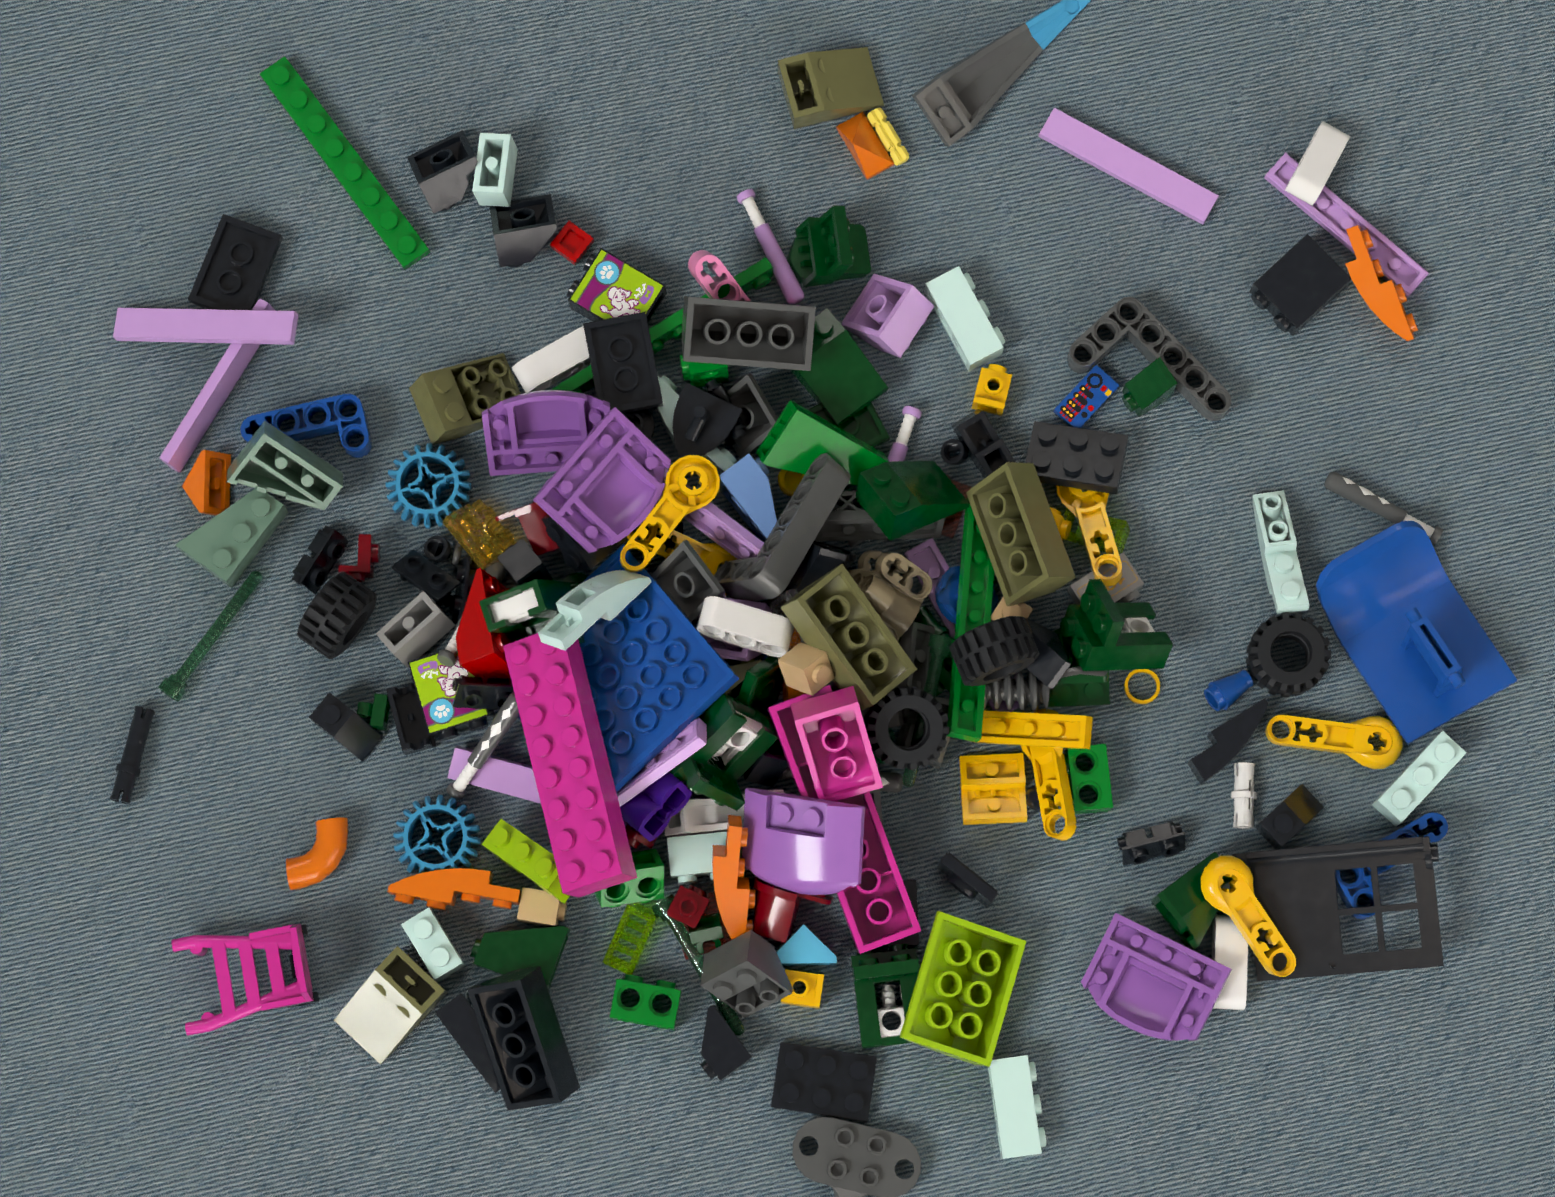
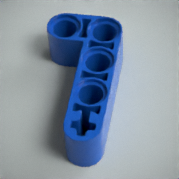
(305, 429)
(1362, 884)

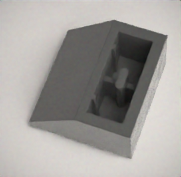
(745, 974)

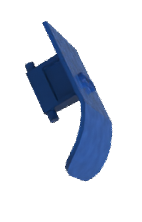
(1410, 630)

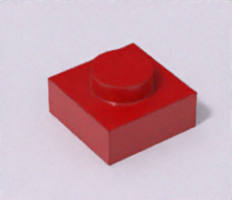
(572, 242)

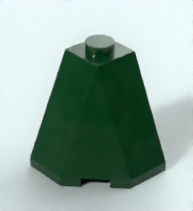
(1185, 906)

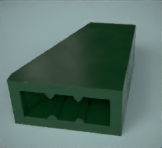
(521, 949)

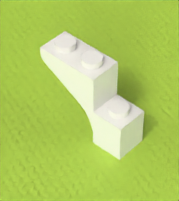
(702, 817)

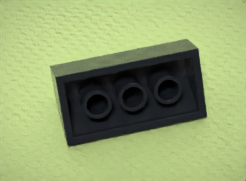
(524, 1039)

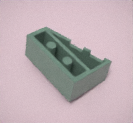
(285, 468)
(234, 536)

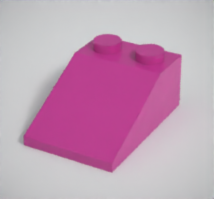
(836, 745)

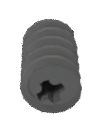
(1017, 690)

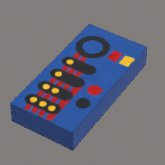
(1086, 398)

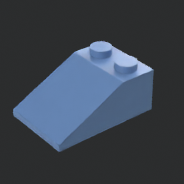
(750, 494)

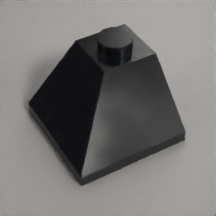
(444, 171)
(522, 229)

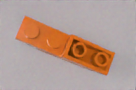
(1382, 298)
(443, 885)
(730, 886)

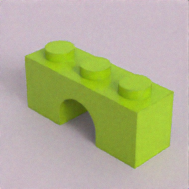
(525, 857)

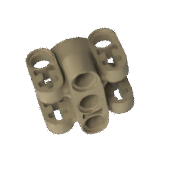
(882, 588)

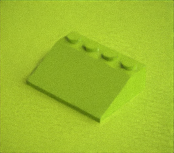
(963, 989)

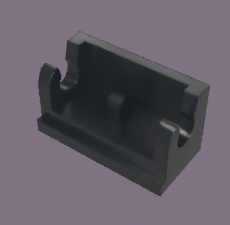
(409, 720)

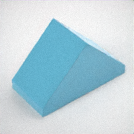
(805, 950)

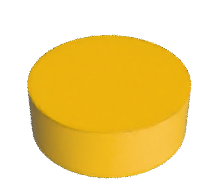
(789, 481)

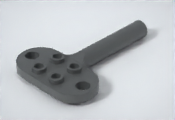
(856, 1158)

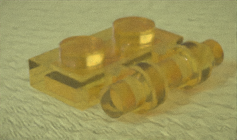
(479, 533)

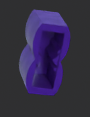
(654, 806)

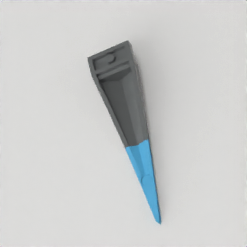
(970, 87)

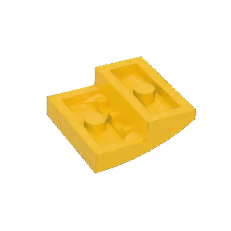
(993, 789)

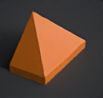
(865, 145)
(208, 482)

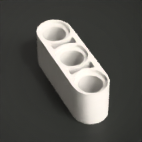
(1317, 163)
(553, 362)
(745, 626)
(1231, 951)

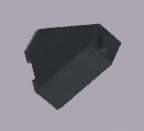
(816, 563)

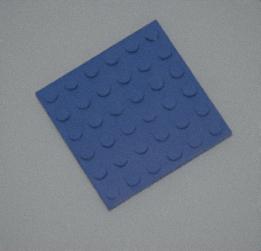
(648, 675)

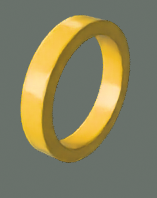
(1153, 675)

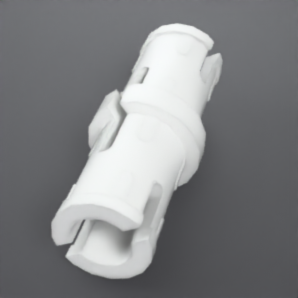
(1243, 795)

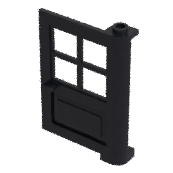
(1302, 902)

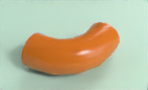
(322, 858)

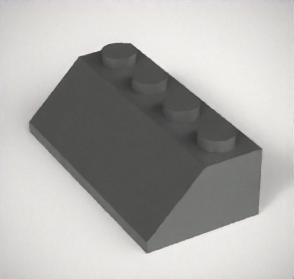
(747, 333)

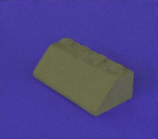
(1020, 533)
(859, 645)

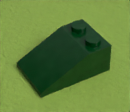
(840, 372)
(907, 496)

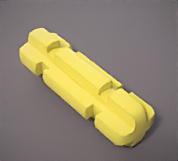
(888, 136)

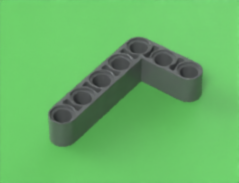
(1165, 344)
(790, 538)

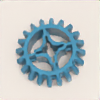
(414, 489)
(450, 831)

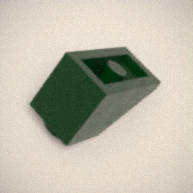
(1149, 388)

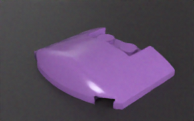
(538, 430)
(606, 484)
(803, 842)
(1153, 982)

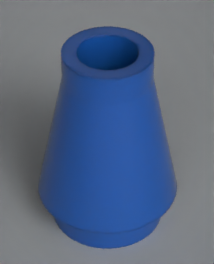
(1227, 690)

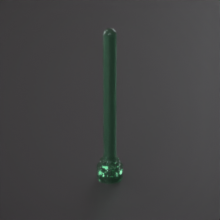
(939, 649)
(175, 684)
(660, 910)

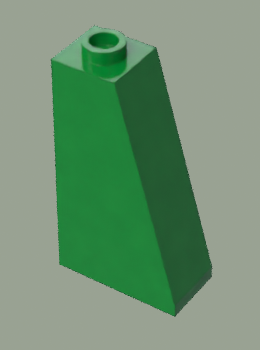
(803, 436)

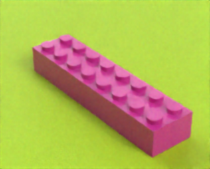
(570, 766)
(880, 906)

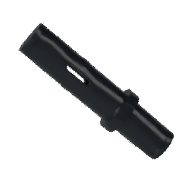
(132, 755)

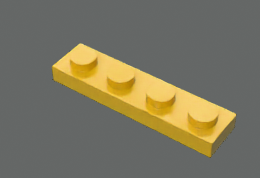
(1036, 729)

